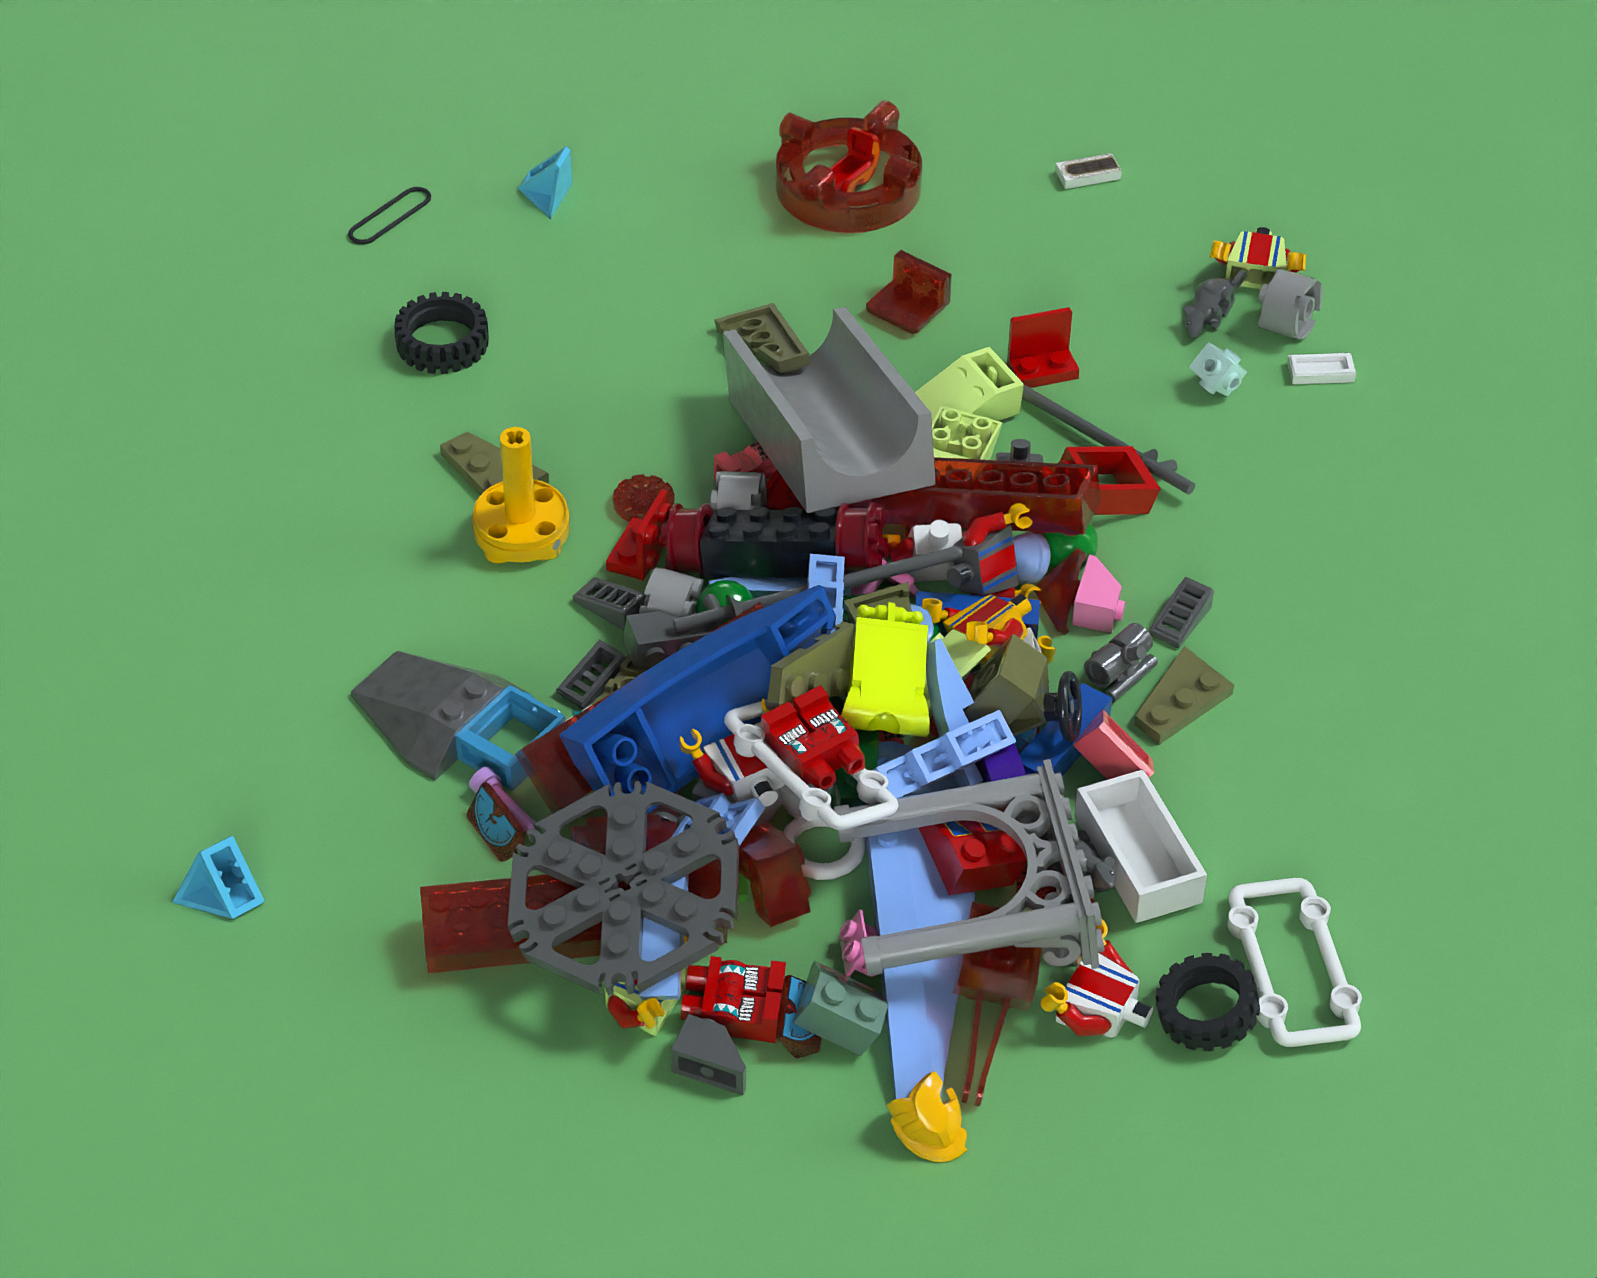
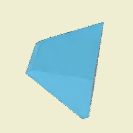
(549, 182)
(220, 882)

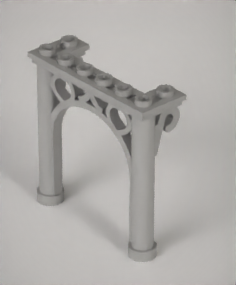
(1024, 810)

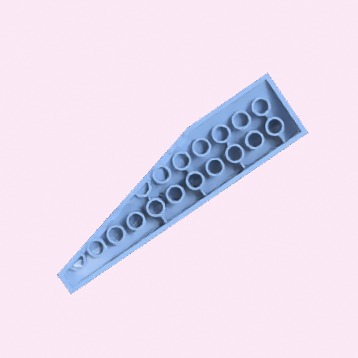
(908, 897)

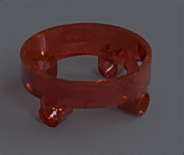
(813, 195)

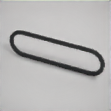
(393, 224)

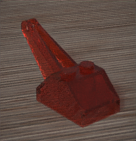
(997, 976)

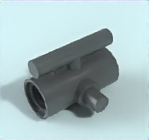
(1120, 662)

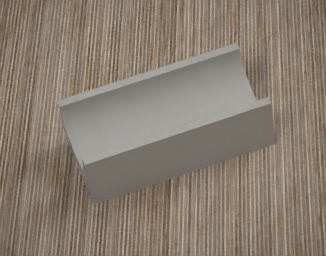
(836, 426)

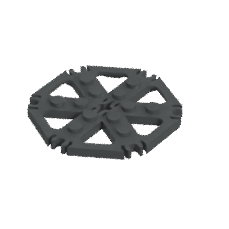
(619, 910)

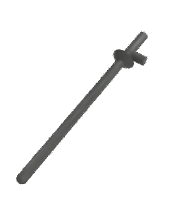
(1164, 470)
(733, 608)

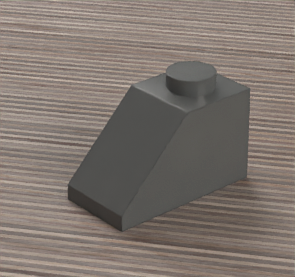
(708, 1055)

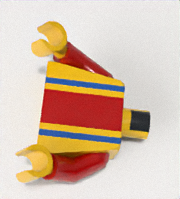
(985, 621)

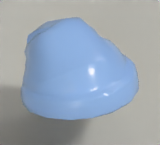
(1031, 556)

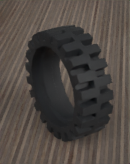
(447, 355)

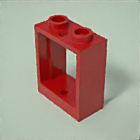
(1135, 486)

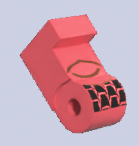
(749, 460)

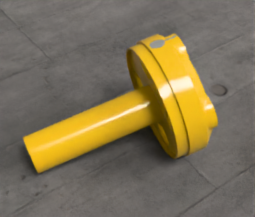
(520, 515)

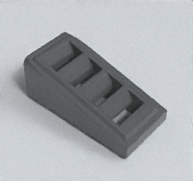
(1190, 594)
(604, 608)
(599, 652)

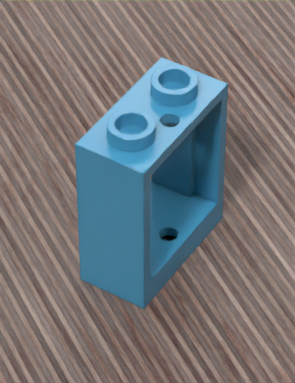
(473, 740)

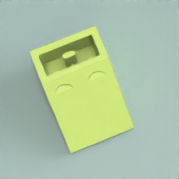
(975, 385)
(963, 435)

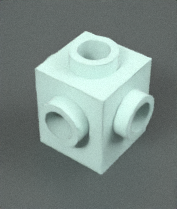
(1218, 369)

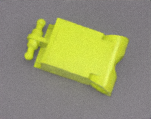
(888, 672)

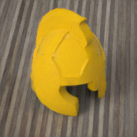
(927, 1124)

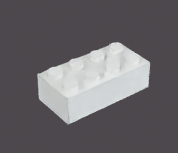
(1151, 856)

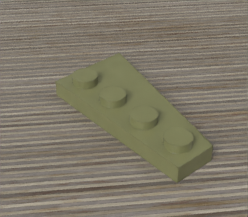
(767, 337)

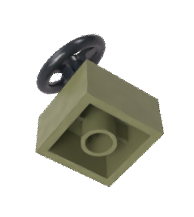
(1019, 687)

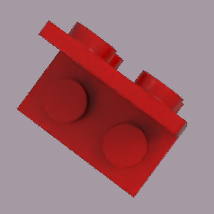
(1041, 348)
(641, 541)

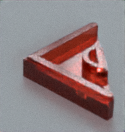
(1060, 589)

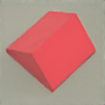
(1112, 749)

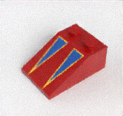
(973, 855)

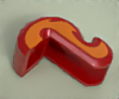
(859, 162)

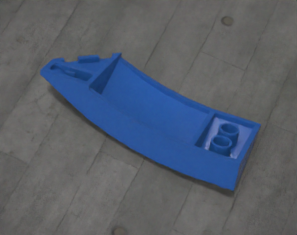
(640, 725)

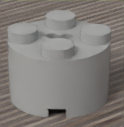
(1290, 304)
(739, 490)
(671, 593)

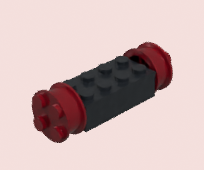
(771, 541)

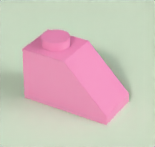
(1098, 598)

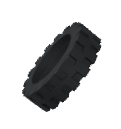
(1211, 1032)

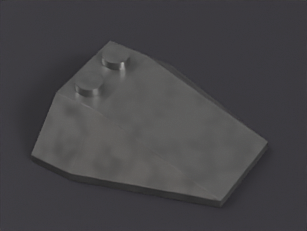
(424, 705)

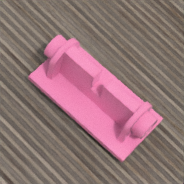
(850, 942)

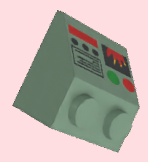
(841, 1009)

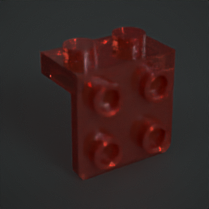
(913, 295)

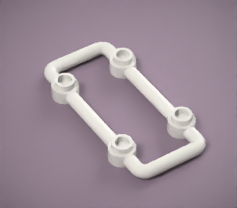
(813, 801)
(1314, 915)

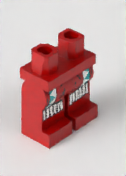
(813, 738)
(737, 996)

